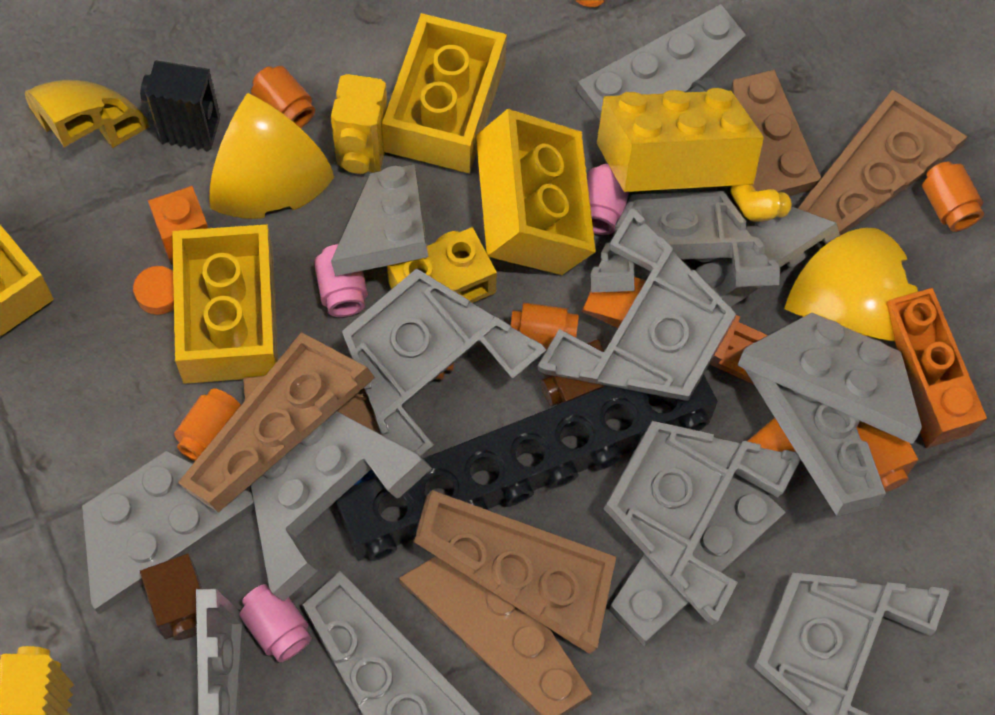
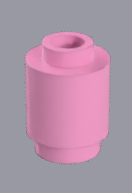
(606, 199)
(340, 294)
(274, 623)

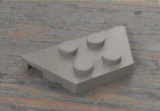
(840, 372)
(147, 523)

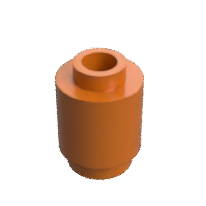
(283, 93)
(953, 196)
(543, 322)
(204, 422)

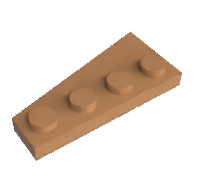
(882, 161)
(279, 413)
(526, 566)
(501, 636)

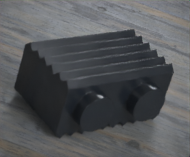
(181, 104)

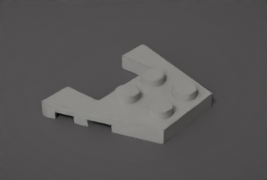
(696, 228)
(665, 334)
(415, 338)
(311, 480)
(673, 493)
(827, 632)

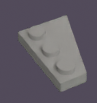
(385, 223)
(783, 240)
(218, 653)

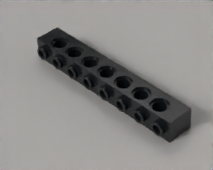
(498, 452)

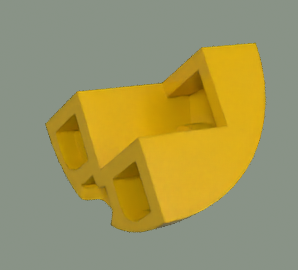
(81, 107)
(265, 164)
(853, 282)

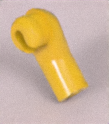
(762, 204)

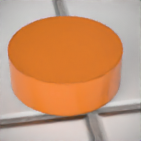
(155, 290)

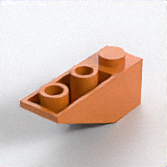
(935, 369)

